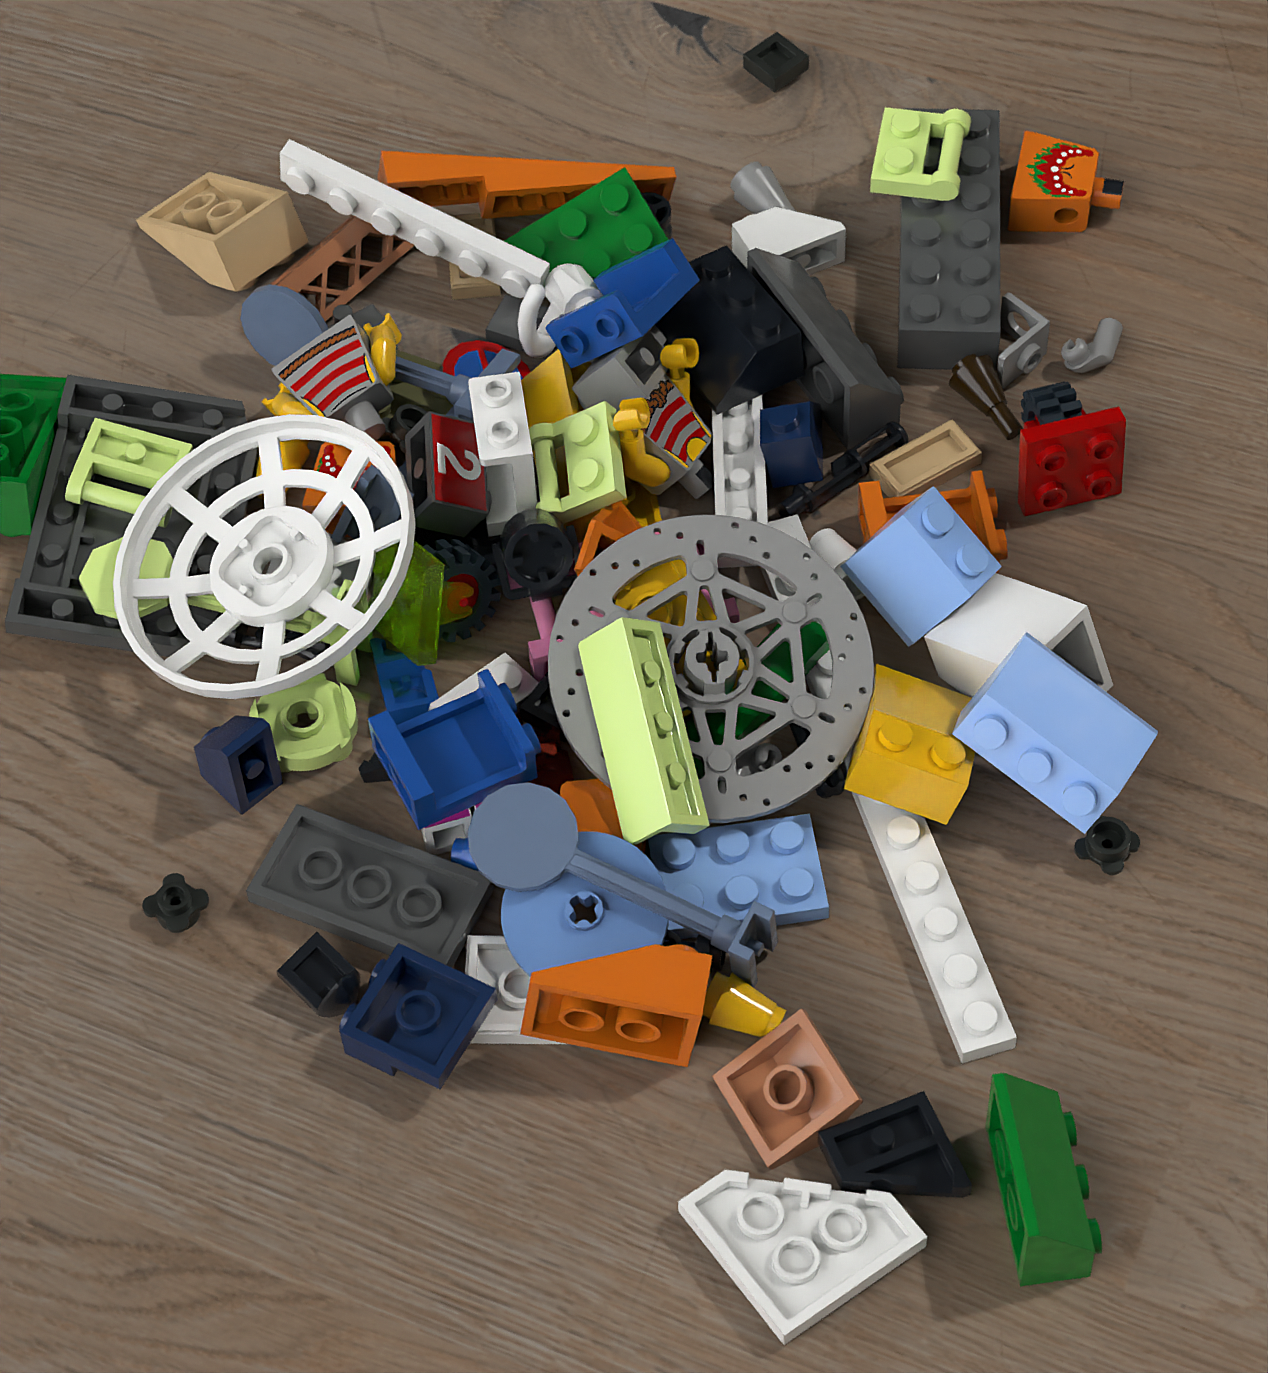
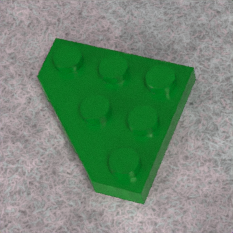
(594, 228)

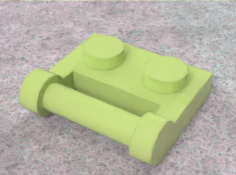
(904, 149)
(124, 456)
(591, 462)

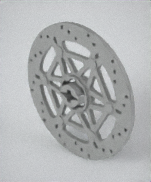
(726, 645)

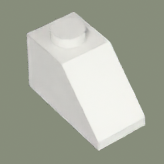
(791, 234)

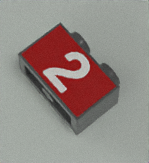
(446, 475)

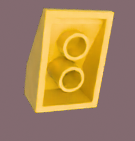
(909, 747)

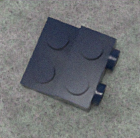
(416, 1016)

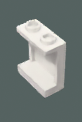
(503, 446)

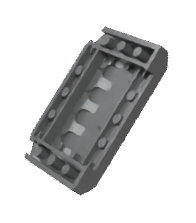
(48, 594)

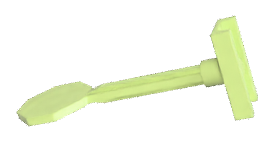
(157, 563)

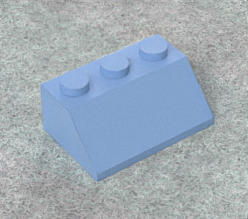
(1054, 732)

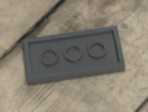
(369, 887)

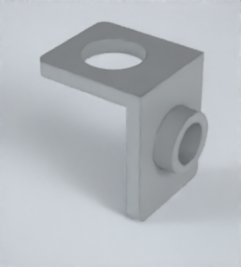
(1029, 347)

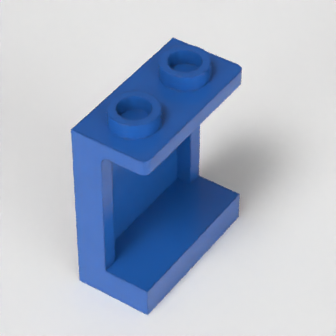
(632, 302)
(456, 752)

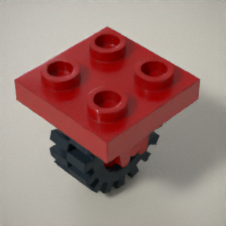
(1065, 452)

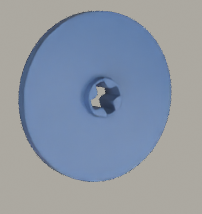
(541, 921)

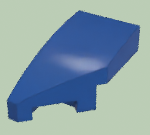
(403, 685)

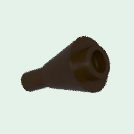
(978, 384)

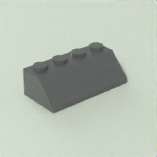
(837, 367)

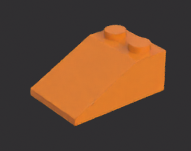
(623, 1002)

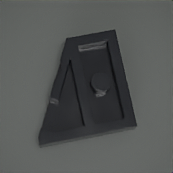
(895, 1152)

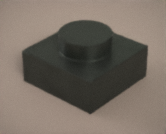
(775, 61)

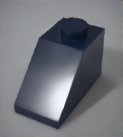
(792, 443)
(240, 761)

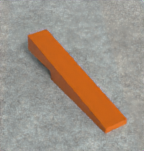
(507, 184)

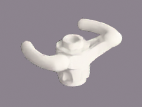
(566, 289)

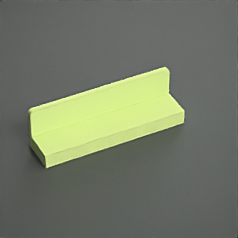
(642, 730)

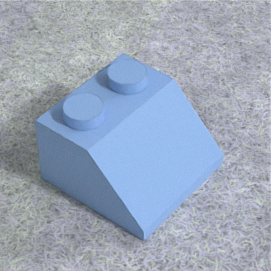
(921, 566)

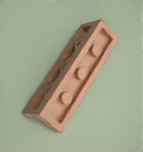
(329, 252)

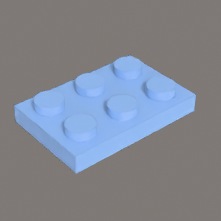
(745, 863)

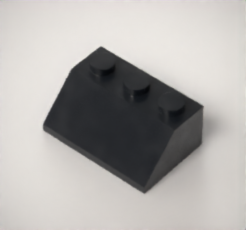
(740, 333)

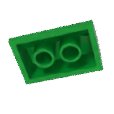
(1040, 1182)

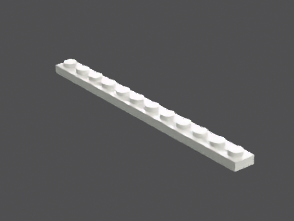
(921, 890)

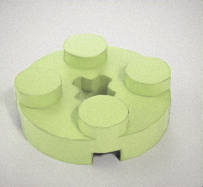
(323, 741)

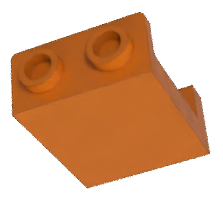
(973, 504)

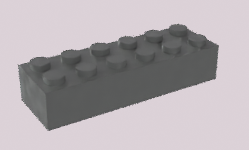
(953, 257)

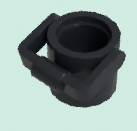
(536, 555)

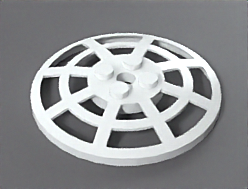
(253, 542)

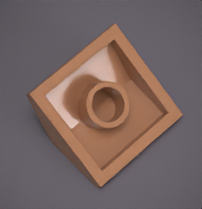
(788, 1090)

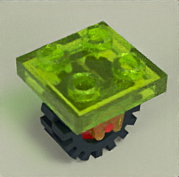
(439, 598)

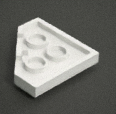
(799, 1243)

